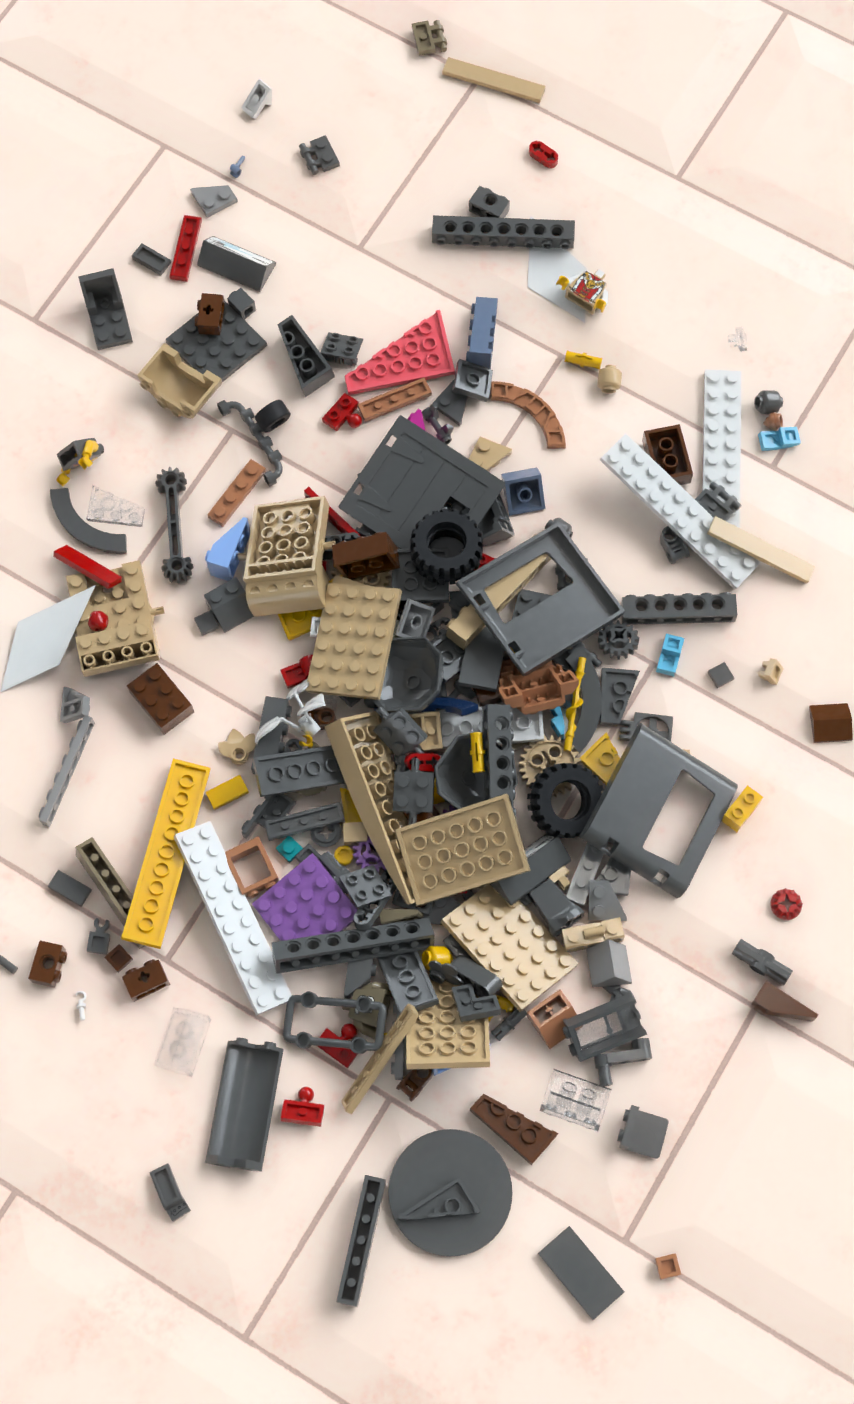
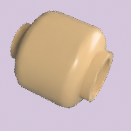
(609, 379)

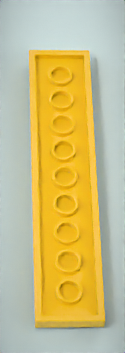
(163, 859)

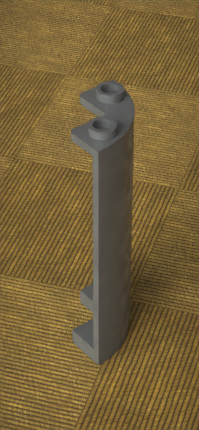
(244, 1105)

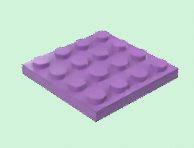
(306, 903)

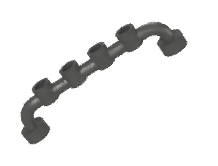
(264, 442)

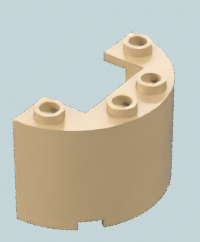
(176, 383)

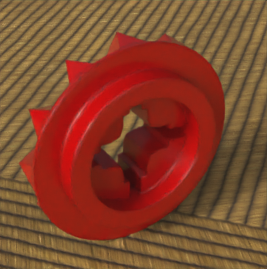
(780, 910)

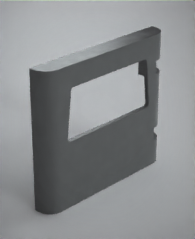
(557, 621)
(636, 799)

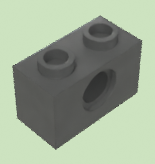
(485, 196)

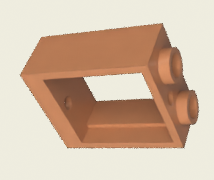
(246, 849)

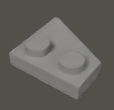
(214, 198)

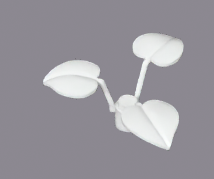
(306, 722)

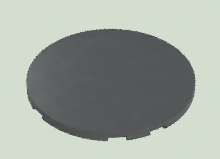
(432, 1164)

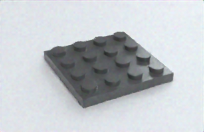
(218, 353)

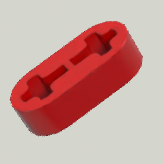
(544, 153)
(423, 757)

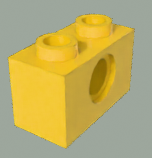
(742, 808)

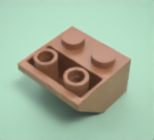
(548, 1018)

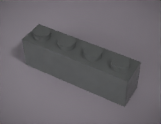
(273, 741)

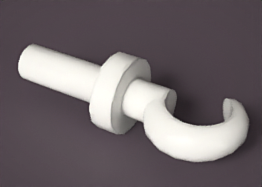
(81, 1006)

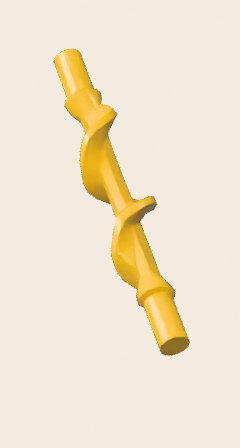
(576, 702)

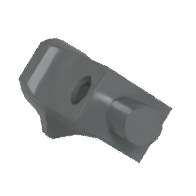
(555, 907)

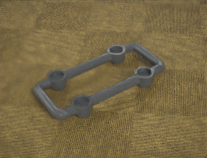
(357, 1045)

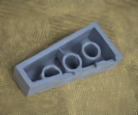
(483, 331)

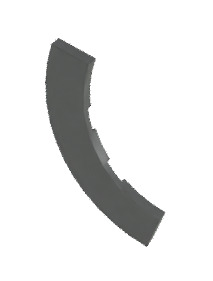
(80, 529)
(591, 700)

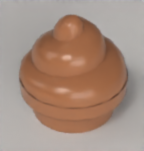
(774, 421)

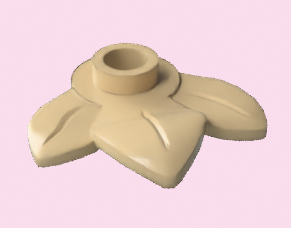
(237, 744)

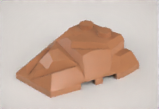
(538, 690)

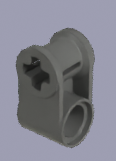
(674, 548)

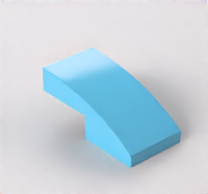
(780, 439)
(670, 655)
(557, 722)

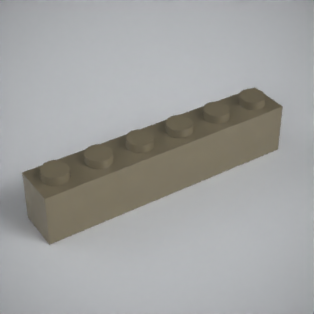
(105, 879)

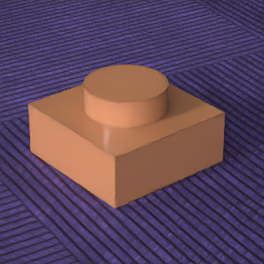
(667, 1266)

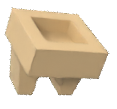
(772, 672)
(560, 878)

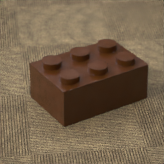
(669, 451)
(366, 556)
(160, 698)

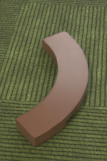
(535, 407)

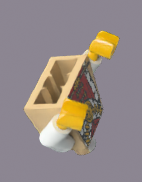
(586, 290)

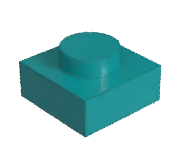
(288, 849)

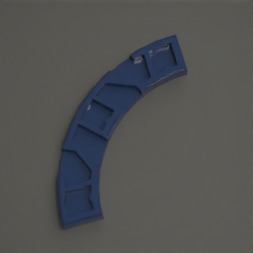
(451, 705)

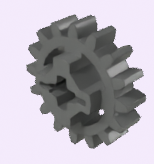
(618, 640)

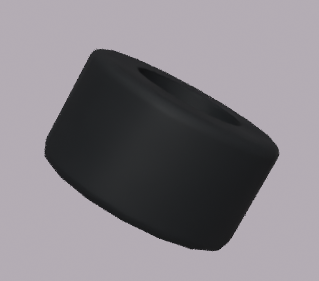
(272, 415)

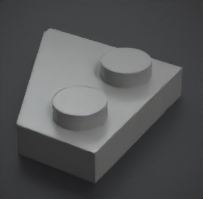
(74, 705)
(603, 902)

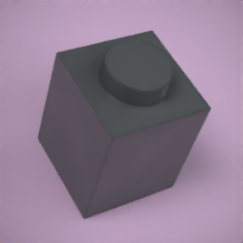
(242, 303)

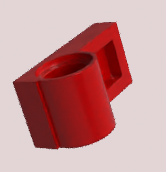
(297, 672)

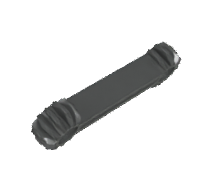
(174, 525)

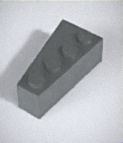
(307, 361)

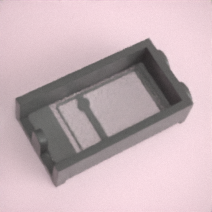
(603, 1027)

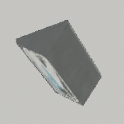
(235, 263)
(544, 859)

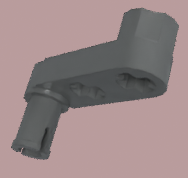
(640, 1052)

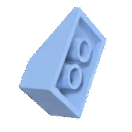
(223, 557)

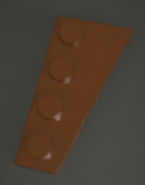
(520, 1133)

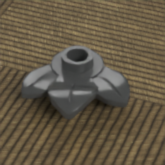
(444, 972)

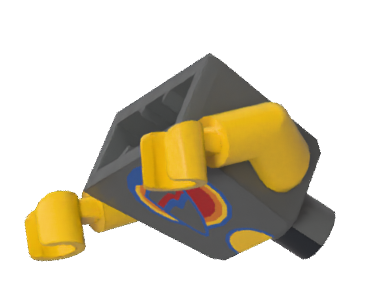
(78, 454)

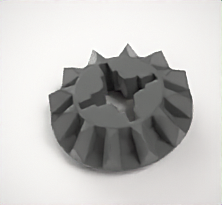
(333, 837)

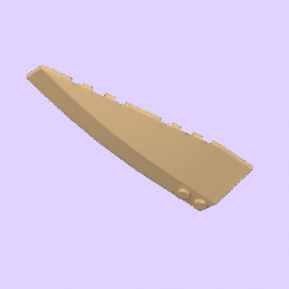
(370, 781)

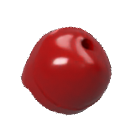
(98, 621)

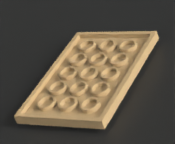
(354, 641)
(462, 850)
(510, 945)
(444, 1041)

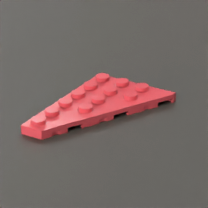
(416, 355)

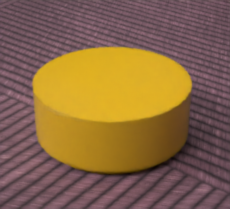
(344, 855)

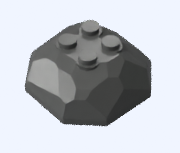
(411, 675)
(455, 774)

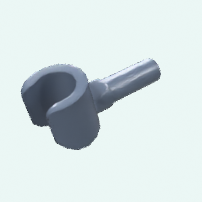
(235, 170)

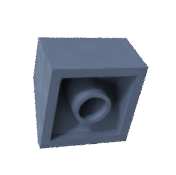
(523, 491)

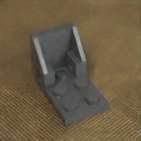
(105, 308)

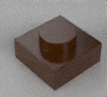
(118, 958)

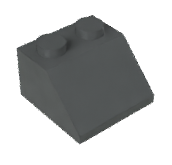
(229, 604)

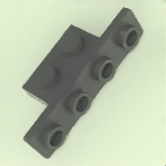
(273, 807)

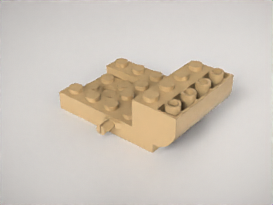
(286, 557)
(130, 629)

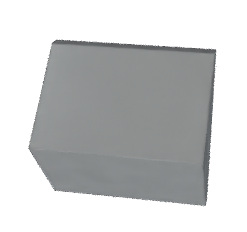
(415, 619)
(608, 964)

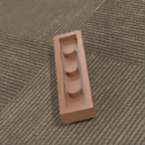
(394, 399)
(236, 492)

